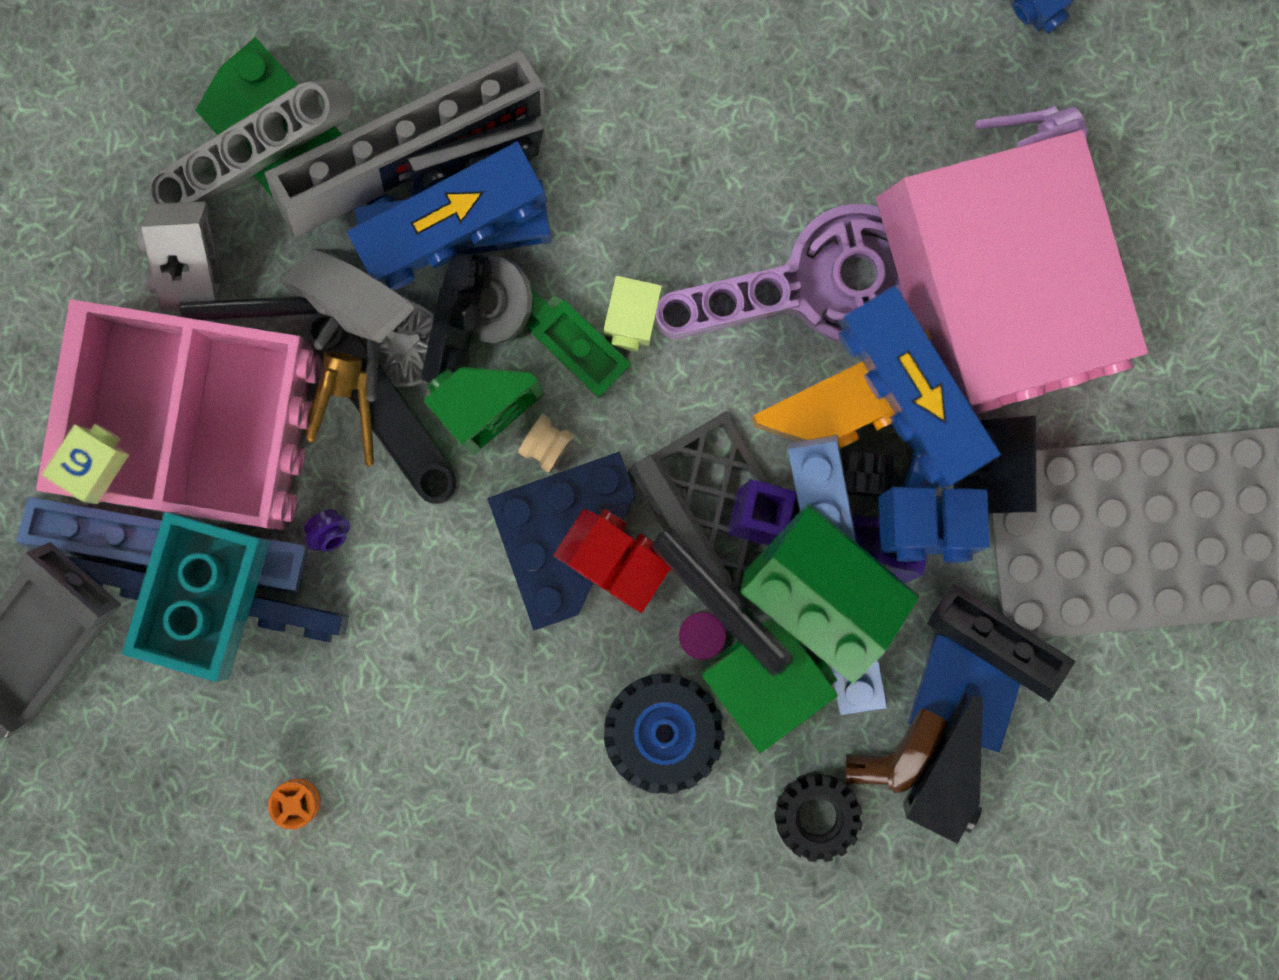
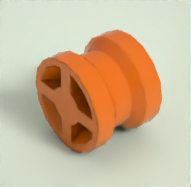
(288, 811)

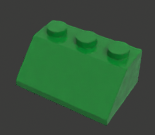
(243, 87)
(481, 402)
(829, 593)

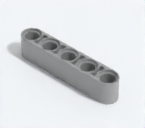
(267, 138)

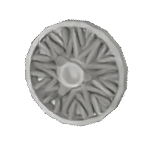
(504, 303)
(405, 348)

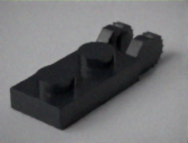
(456, 315)

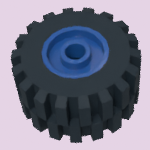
(663, 733)

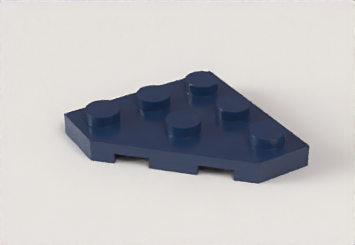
(537, 519)

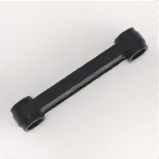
(393, 420)

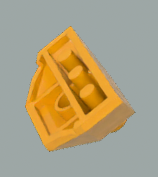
(828, 409)

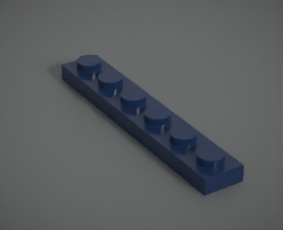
(271, 613)

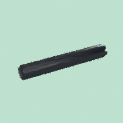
(722, 603)

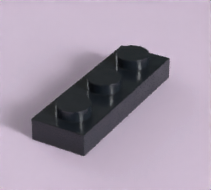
(441, 162)
(1001, 642)

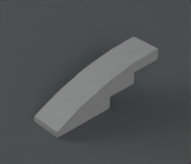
(348, 295)

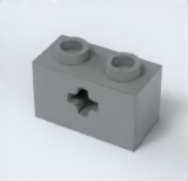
(180, 254)

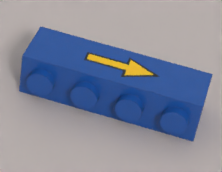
(449, 217)
(917, 387)

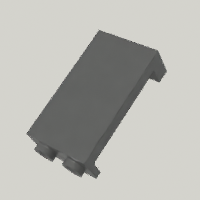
(44, 631)

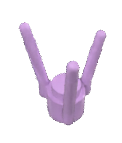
(1054, 123)

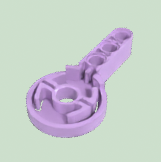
(804, 283)

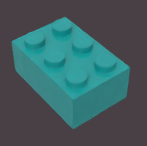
(195, 597)

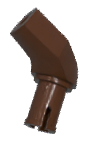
(906, 762)

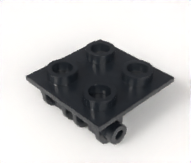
(1011, 475)

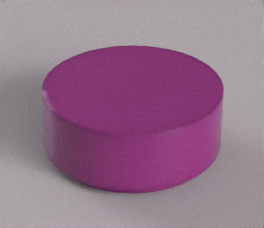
(702, 635)

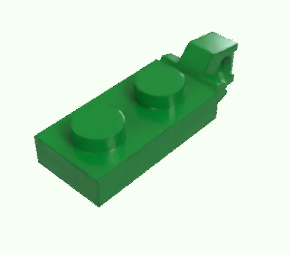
(575, 343)

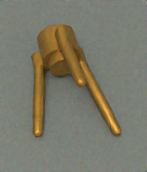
(338, 378)

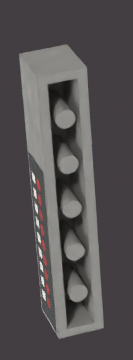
(374, 156)

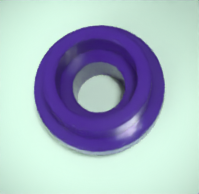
(326, 530)

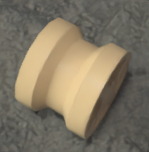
(545, 443)

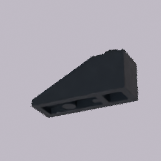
(949, 788)

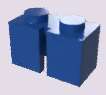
(921, 523)

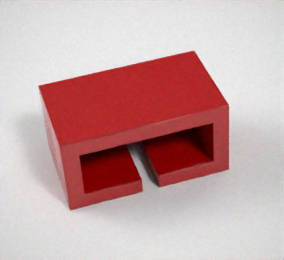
(612, 558)

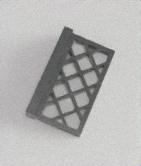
(673, 511)

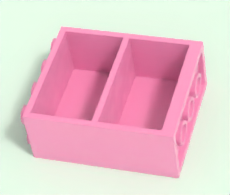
(1014, 271)
(196, 406)

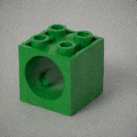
(767, 704)

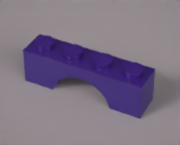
(766, 510)

